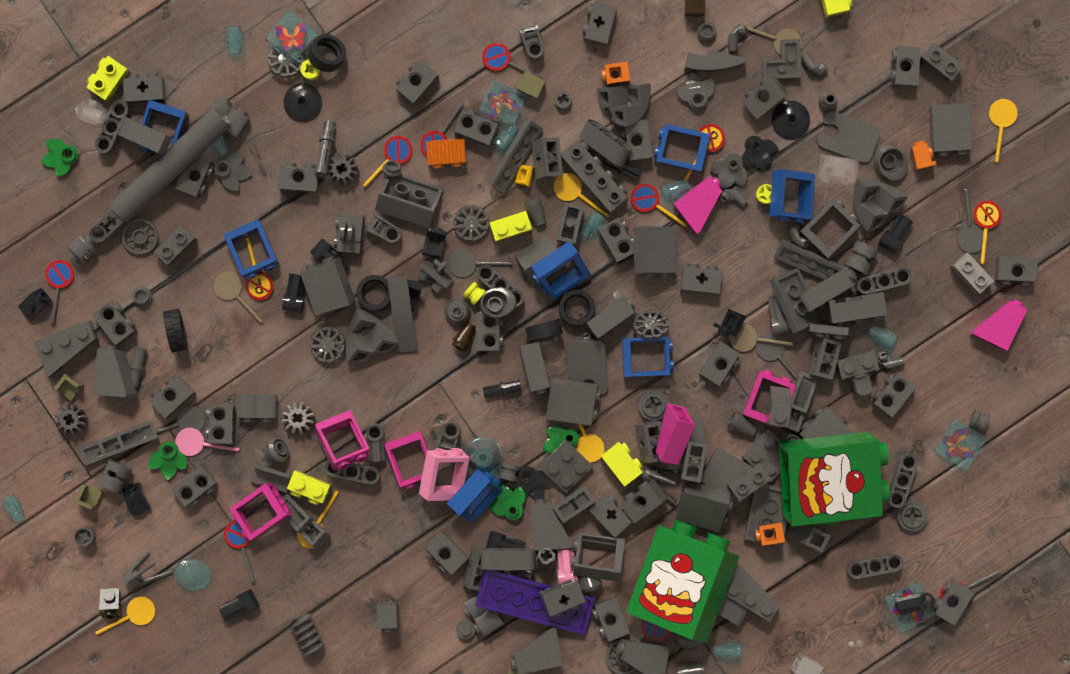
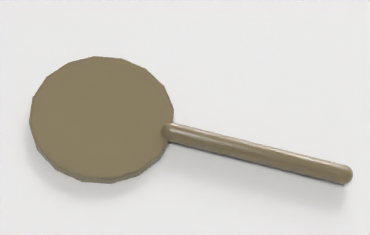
(782, 35)
(228, 286)
(748, 338)

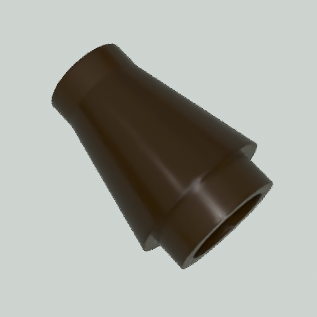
(463, 337)

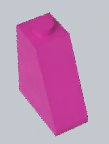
(698, 203)
(1001, 325)
(674, 434)

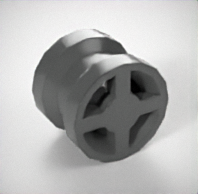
(979, 420)
(509, 472)

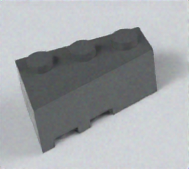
(64, 346)

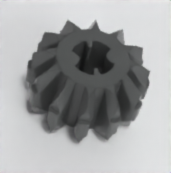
(339, 163)
(76, 415)

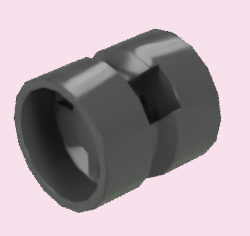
(861, 258)
(111, 482)

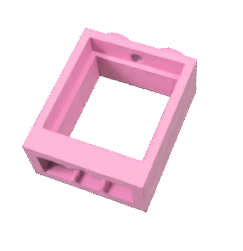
(433, 458)

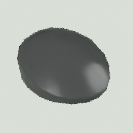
(891, 162)
(497, 303)

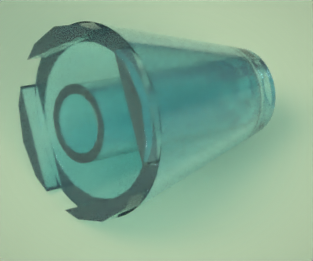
(484, 446)

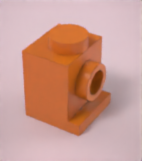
(621, 68)
(921, 155)
(777, 534)

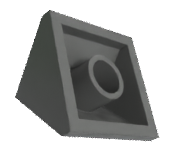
(535, 253)

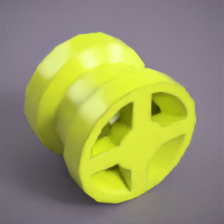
(312, 73)
(766, 193)
(474, 293)

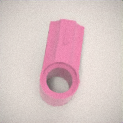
(564, 560)

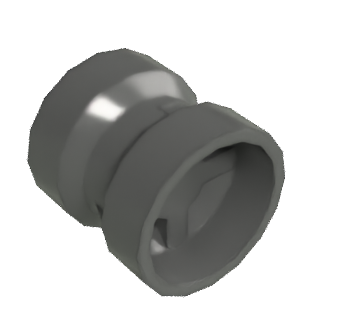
(81, 536)

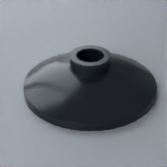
(309, 109)
(790, 129)

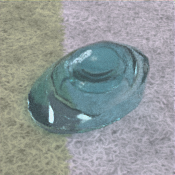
(192, 574)

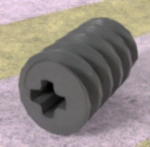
(306, 634)

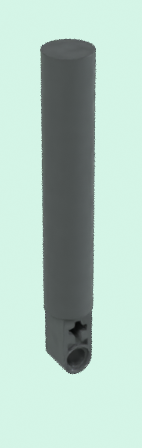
(162, 172)

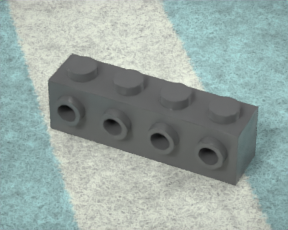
(593, 175)

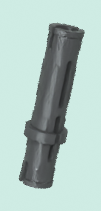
(326, 142)

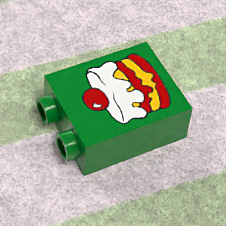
(833, 478)
(683, 581)

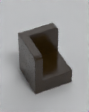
(694, 8)

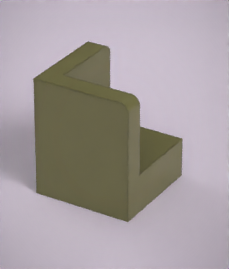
(530, 84)
(68, 386)
(88, 496)

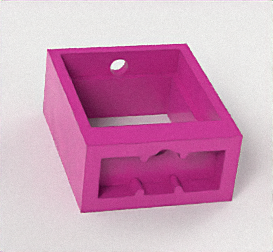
(784, 381)
(336, 423)
(397, 443)
(277, 504)

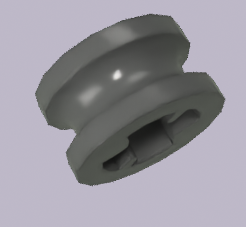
(560, 95)

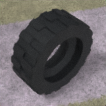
(175, 330)

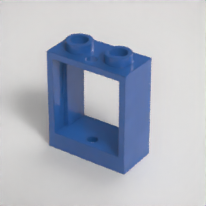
(174, 112)
(663, 135)
(805, 197)
(242, 232)
(554, 262)
(626, 351)
(476, 495)

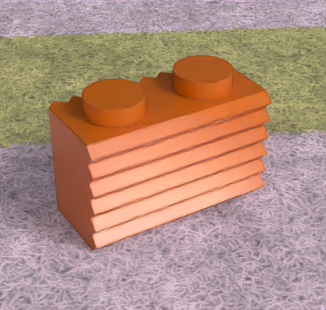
(446, 152)

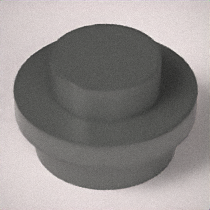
(706, 31)
(391, 169)
(141, 296)
(465, 629)

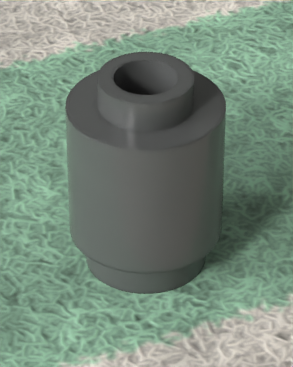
(691, 668)

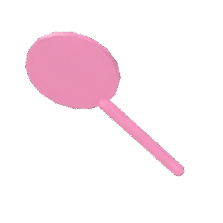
(191, 442)

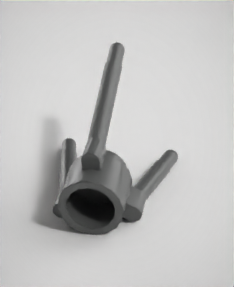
(654, 473)
(134, 577)

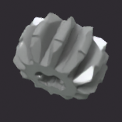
(298, 424)

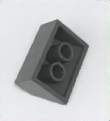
(409, 200)

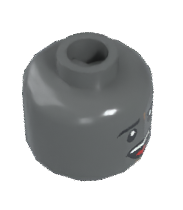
(82, 248)

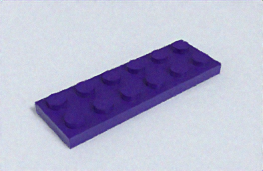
(521, 599)

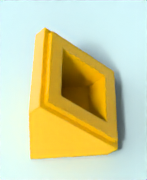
(525, 176)

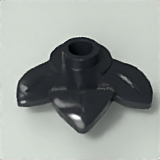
(761, 154)
(535, 485)

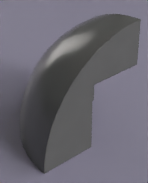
(625, 102)
(876, 202)
(368, 337)

